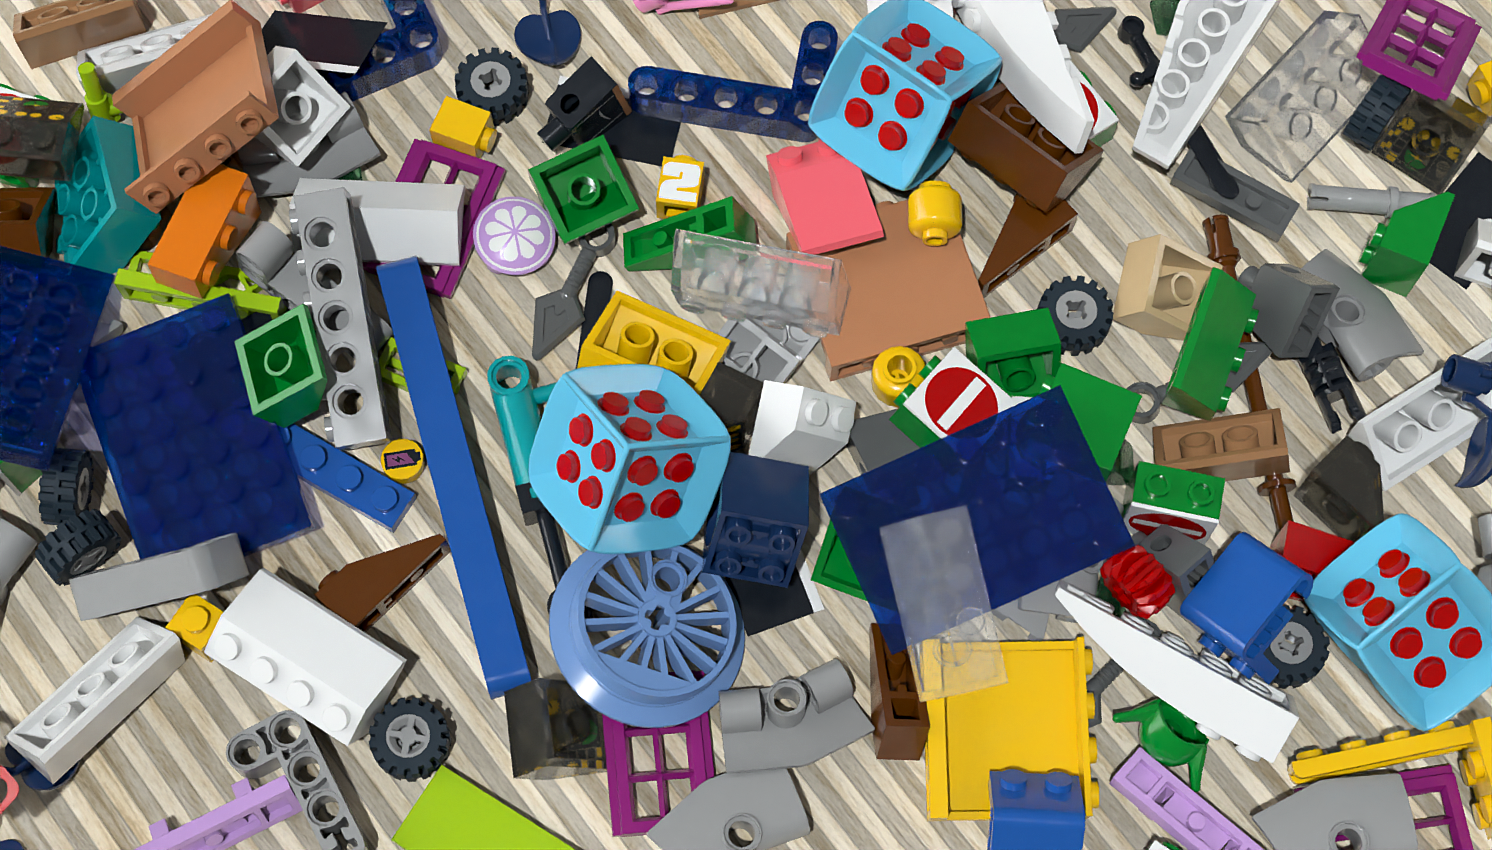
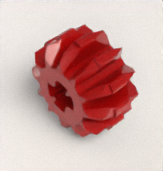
(1138, 581)

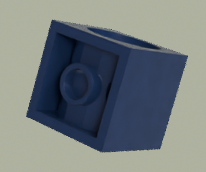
(757, 520)

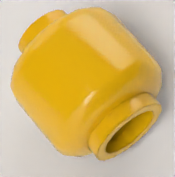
(935, 212)
(894, 371)

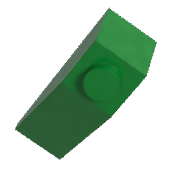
(653, 244)

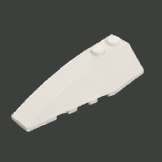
(1033, 64)
(1195, 66)
(1199, 686)

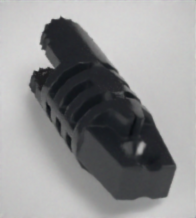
(1330, 383)

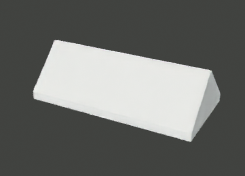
(125, 58)
(397, 219)
(1420, 424)
(97, 697)

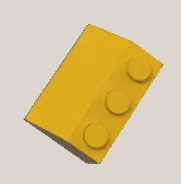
(643, 334)

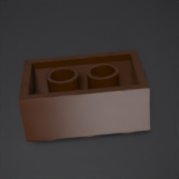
(1020, 149)
(27, 219)

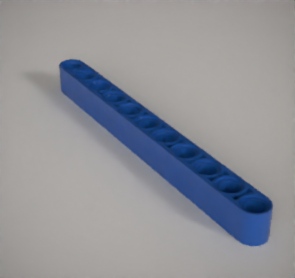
(454, 477)

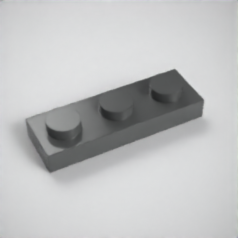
(1254, 206)

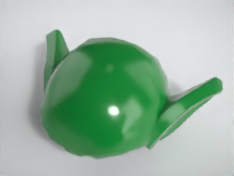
(1169, 737)

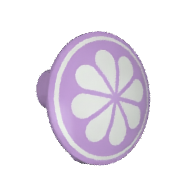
(514, 236)

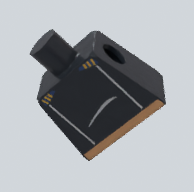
(584, 107)

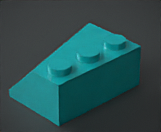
(99, 219)

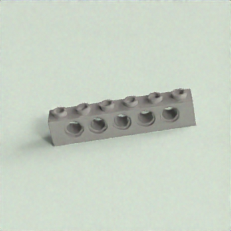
(335, 210)

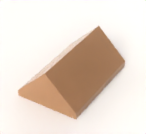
(73, 26)
(1225, 446)

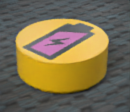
(402, 461)

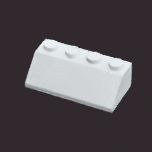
(305, 657)

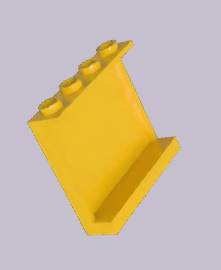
(1023, 725)

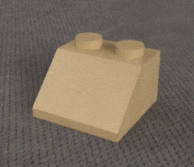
(1160, 286)

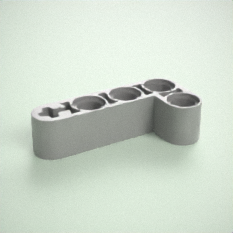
(272, 264)
(159, 577)
(292, 759)

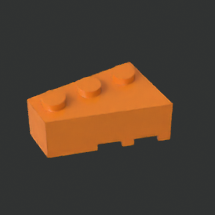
(205, 231)

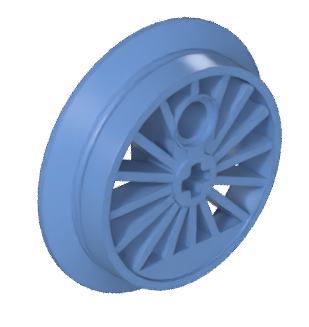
(631, 690)

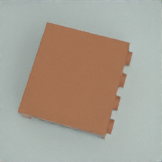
(198, 104)
(900, 295)

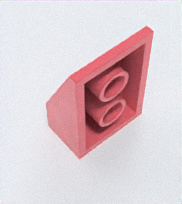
(822, 198)

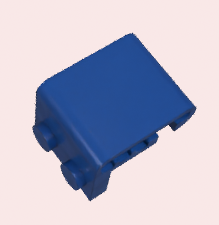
(1241, 604)
(1035, 811)

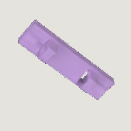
(1182, 815)
(232, 822)

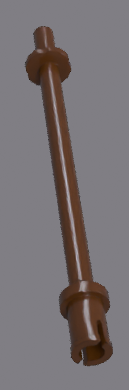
(1224, 253)

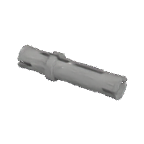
(1362, 199)

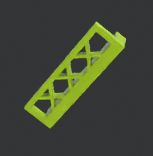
(143, 288)

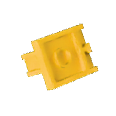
(1401, 747)

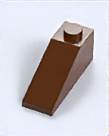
(1023, 239)
(374, 584)
(896, 711)

